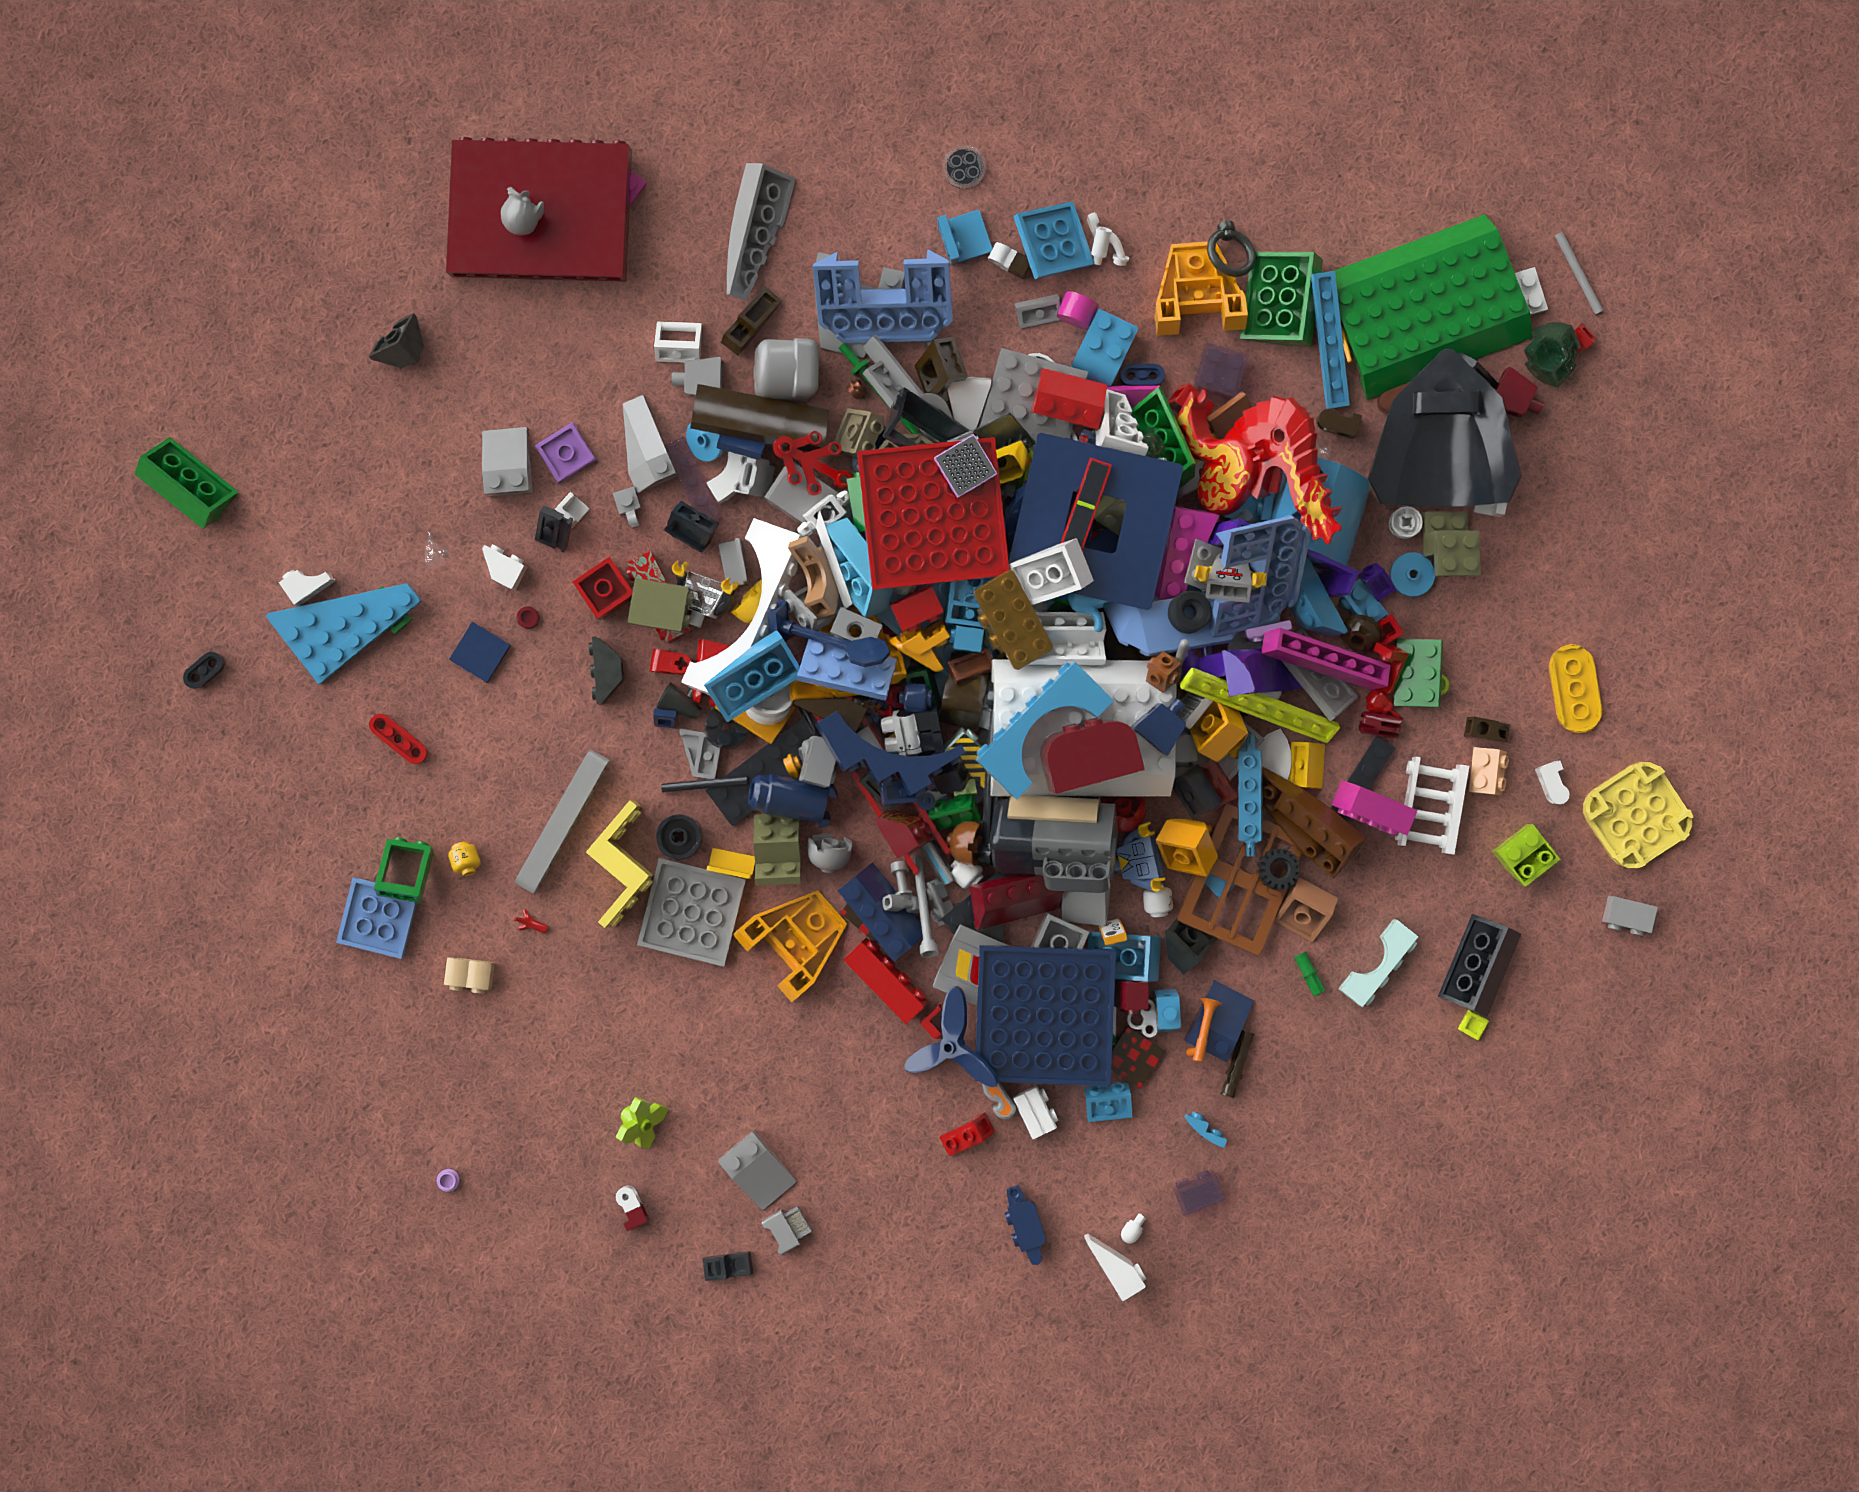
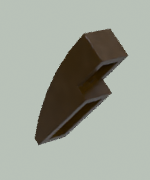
(750, 321)

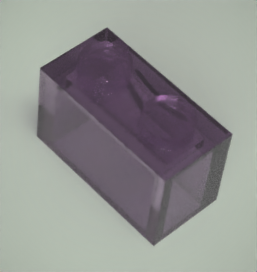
(1198, 1193)

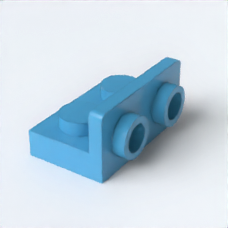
(1362, 602)
(1108, 1102)

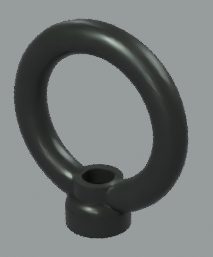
(1226, 232)

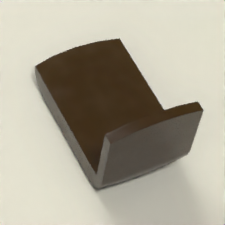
(963, 701)

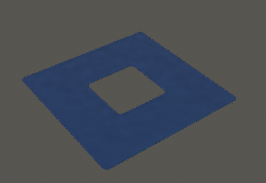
(1150, 496)

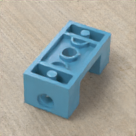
(962, 604)

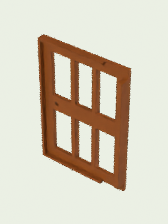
(1240, 878)

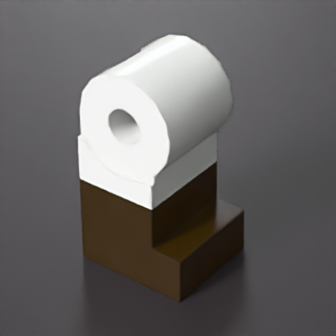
(1009, 260)

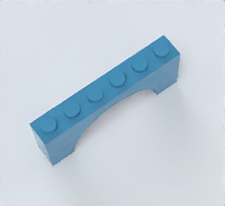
(1004, 755)

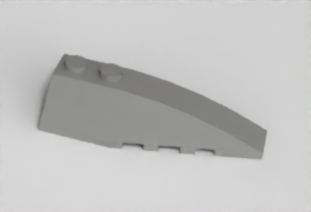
(756, 218)

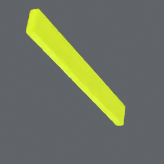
(1260, 706)

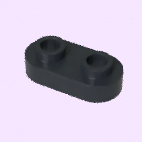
(204, 670)

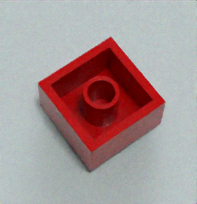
(604, 588)
(916, 608)

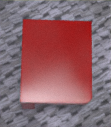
(932, 1022)

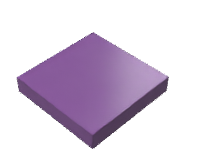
(565, 452)

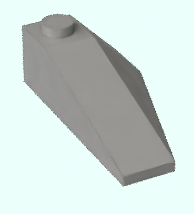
(646, 452)

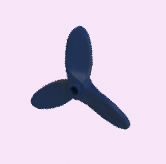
(953, 1044)

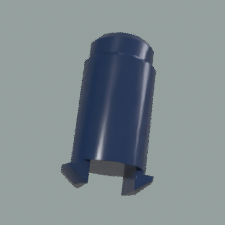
(790, 798)

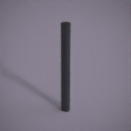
(703, 784)

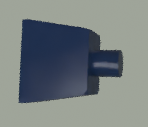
(1161, 726)

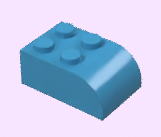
(1104, 347)

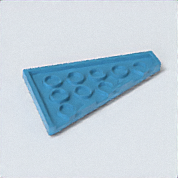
(338, 629)

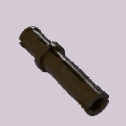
(1237, 1064)

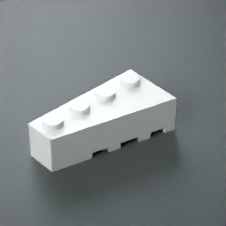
(1118, 427)

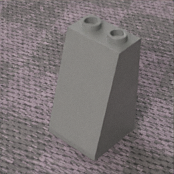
(795, 499)

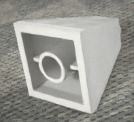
(968, 400)

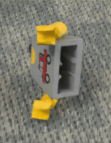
(1229, 583)

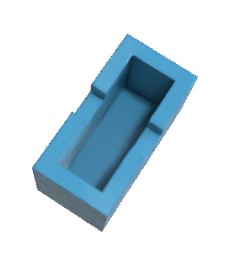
(966, 637)

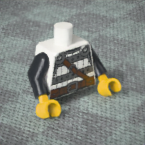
(710, 596)

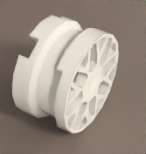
(1405, 522)

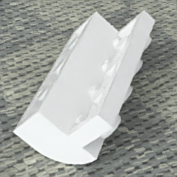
(1072, 639)

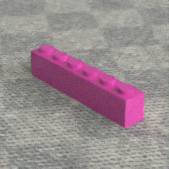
(1325, 659)

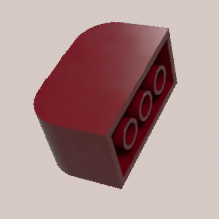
(1089, 754)

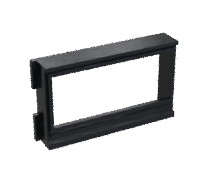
(933, 423)

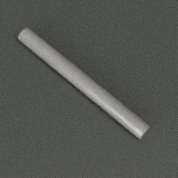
(1578, 272)

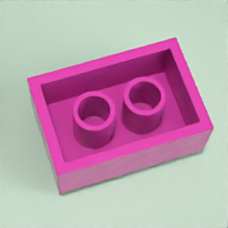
(1373, 809)

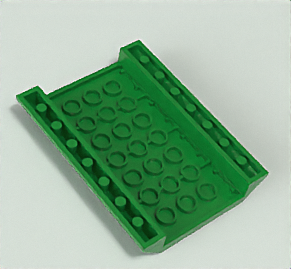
(1428, 298)

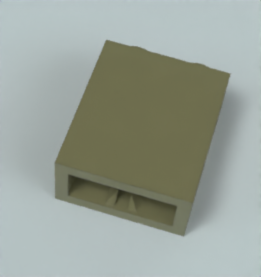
(660, 605)

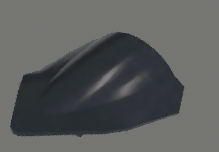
(1446, 441)

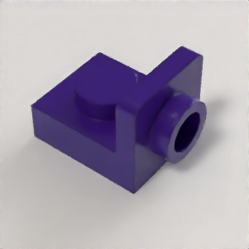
(1377, 581)

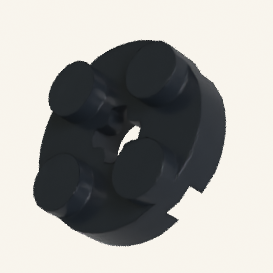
(721, 738)

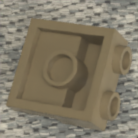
(858, 431)

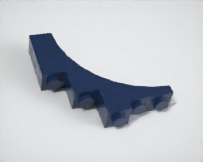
(851, 749)

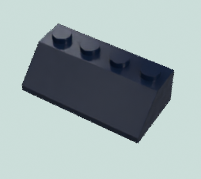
(892, 929)

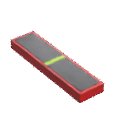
(1086, 501)

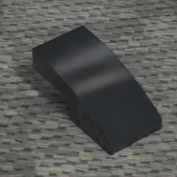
(727, 1266)

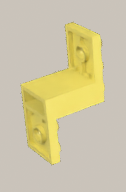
(620, 864)

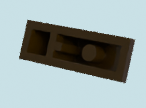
(851, 711)

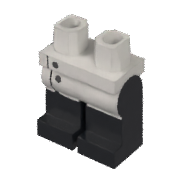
(914, 731)

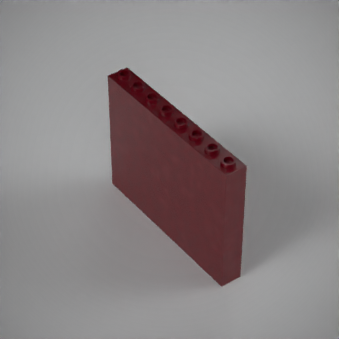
(583, 216)

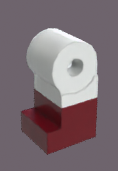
(633, 1207)

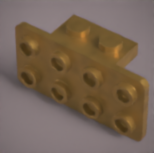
(1011, 620)

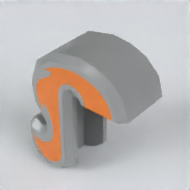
(1005, 1108)

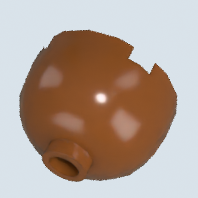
(965, 842)

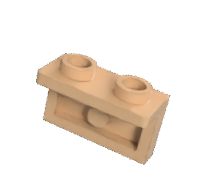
(1488, 771)

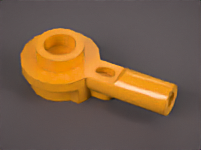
(793, 766)

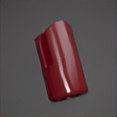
(1380, 724)

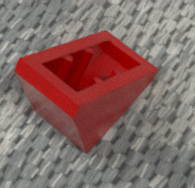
(1390, 629)

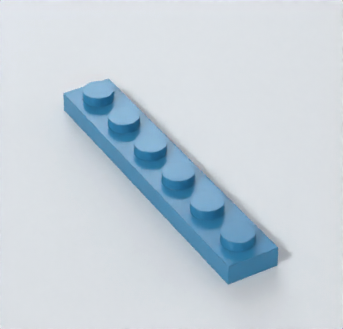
(1330, 339)

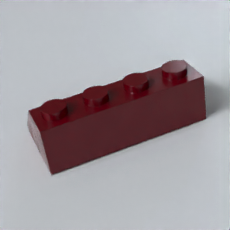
(1011, 899)

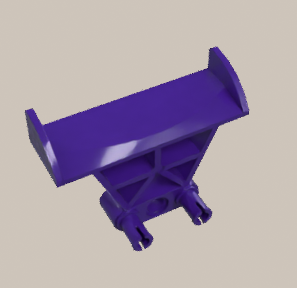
(1244, 669)

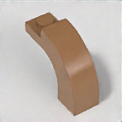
(822, 589)

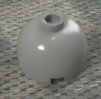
(828, 852)

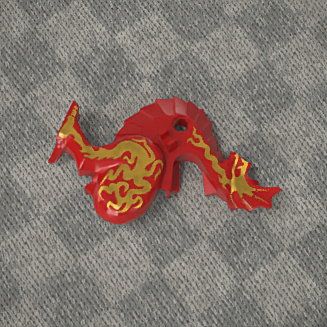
(1254, 458)

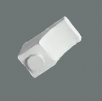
(302, 587)

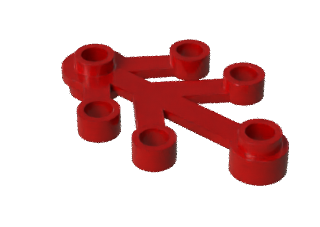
(809, 461)

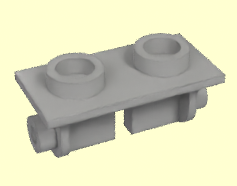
(935, 892)

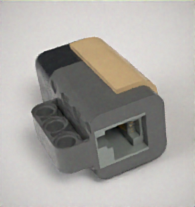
(1056, 838)

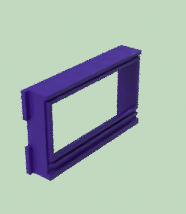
(1335, 582)

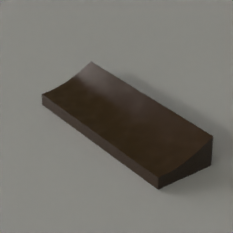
(756, 417)

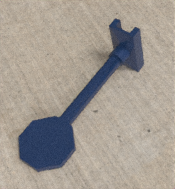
(862, 652)

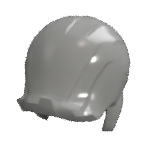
(520, 214)

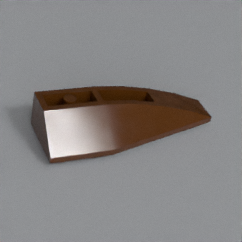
(1310, 823)

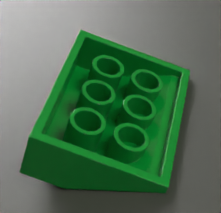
(1281, 298)

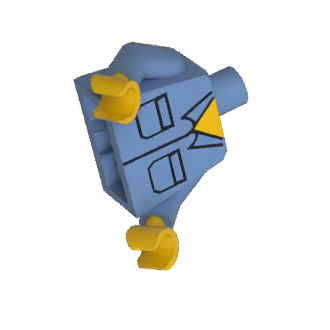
(1140, 859)

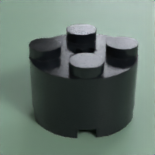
(682, 849)

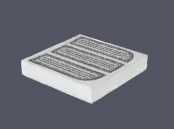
(1194, 708)

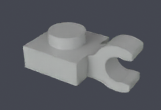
(627, 503)

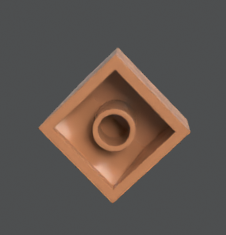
(1306, 909)

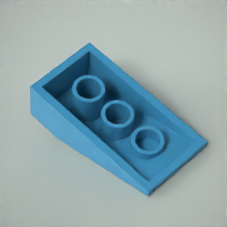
(753, 676)

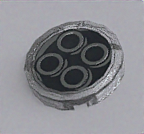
(964, 167)

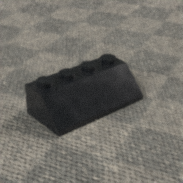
(1479, 965)

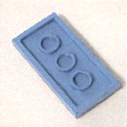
(831, 668)

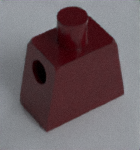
(1518, 393)

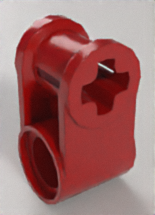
(667, 662)

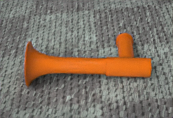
(1198, 1052)

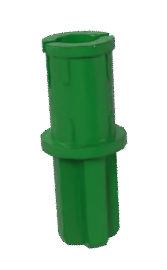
(1309, 974)

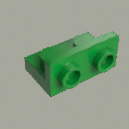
(955, 811)

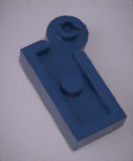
(895, 793)

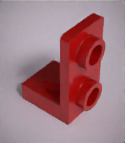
(1396, 658)
(967, 1135)

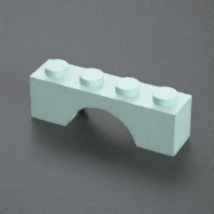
(1396, 941)

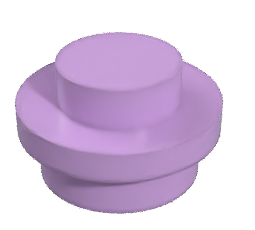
(448, 1180)

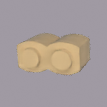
(469, 973)

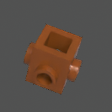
(1163, 671)

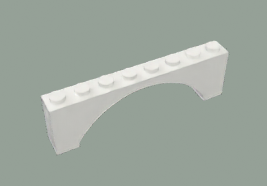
(777, 569)

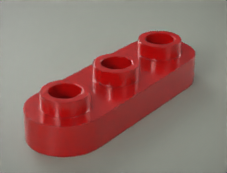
(389, 734)

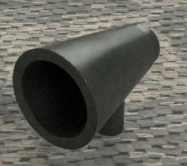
(678, 701)

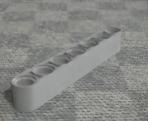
(562, 819)

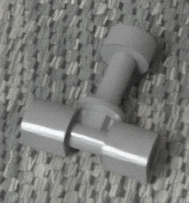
(904, 897)

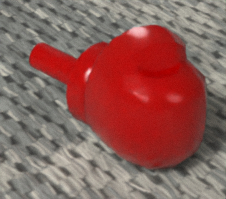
(1379, 701)

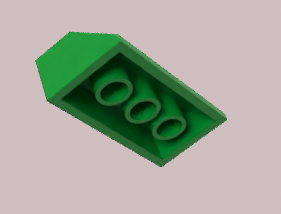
(1156, 417)
(185, 482)

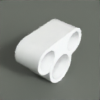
(1149, 1018)

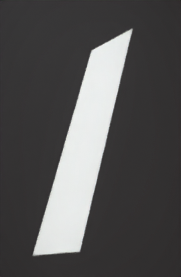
(833, 563)

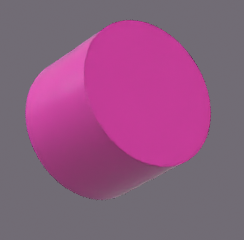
(1077, 310)

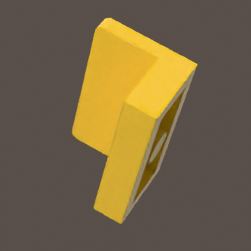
(1307, 764)
(731, 863)

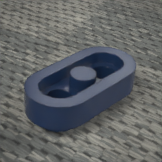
(1141, 373)

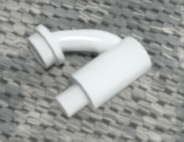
(1100, 247)

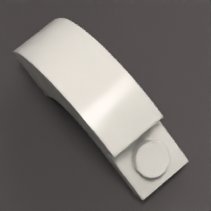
(723, 484)

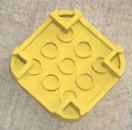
(1637, 815)

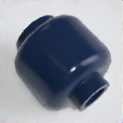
(916, 698)

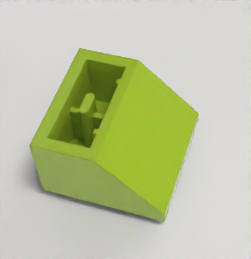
(1526, 854)

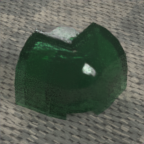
(1552, 353)

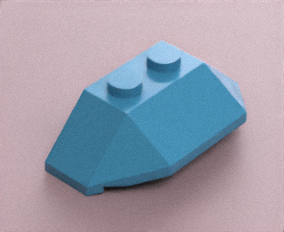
(1314, 607)

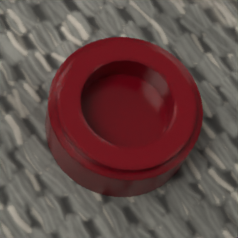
(528, 617)

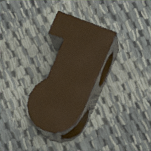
(1337, 424)
(1486, 729)

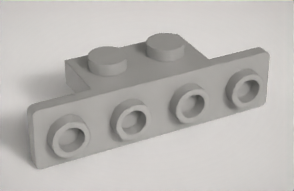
(887, 374)

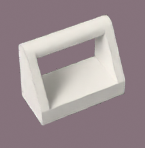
(677, 350)

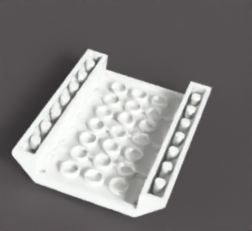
(1132, 699)

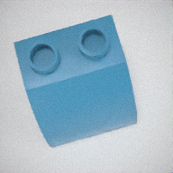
(1349, 492)

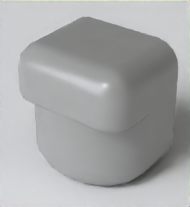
(786, 369)

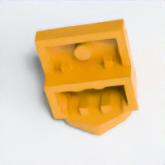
(920, 644)

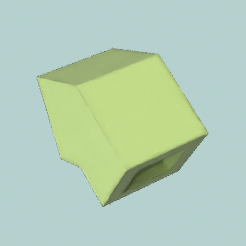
(970, 788)

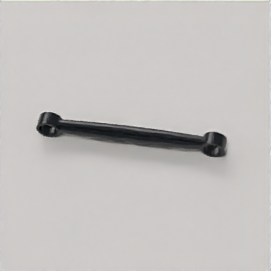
(984, 853)

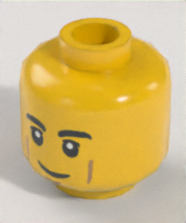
(464, 858)

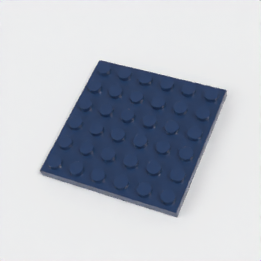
(1046, 1014)

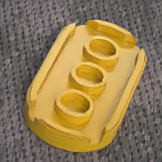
(1575, 688)

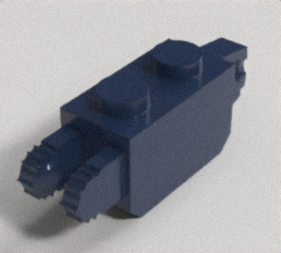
(1026, 1223)

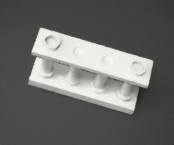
(1454, 798)

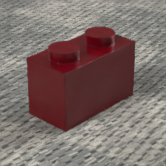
(1131, 996)

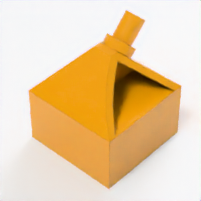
(1219, 732)
(1187, 846)

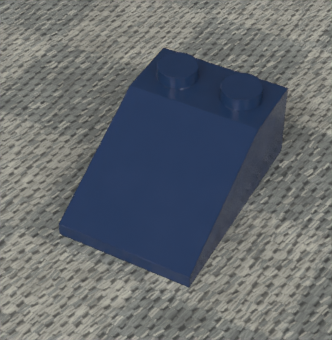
(1225, 1022)

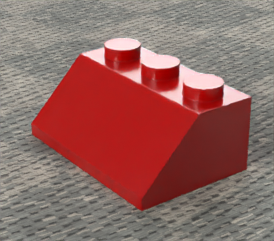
(1069, 398)

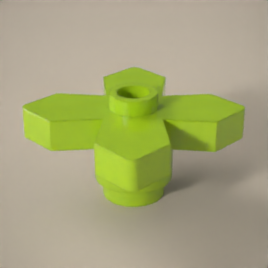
(639, 1122)

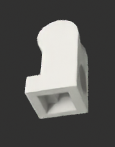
(1552, 783)

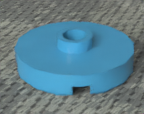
(703, 444)
(1404, 583)

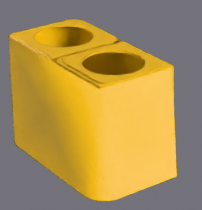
(1020, 464)

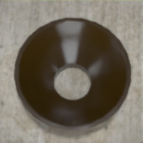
(1364, 627)

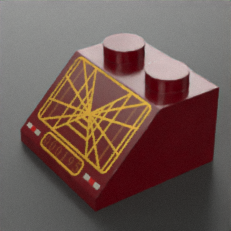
(903, 831)

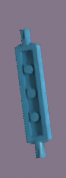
(1250, 795)

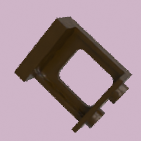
(946, 367)

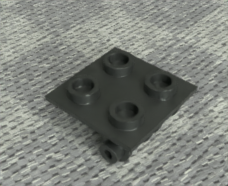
(1006, 432)

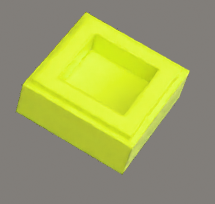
(1473, 1025)

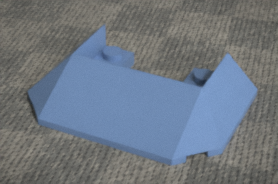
(889, 313)
(1270, 547)
(1152, 630)

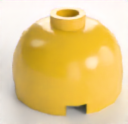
(749, 604)

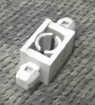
(836, 504)

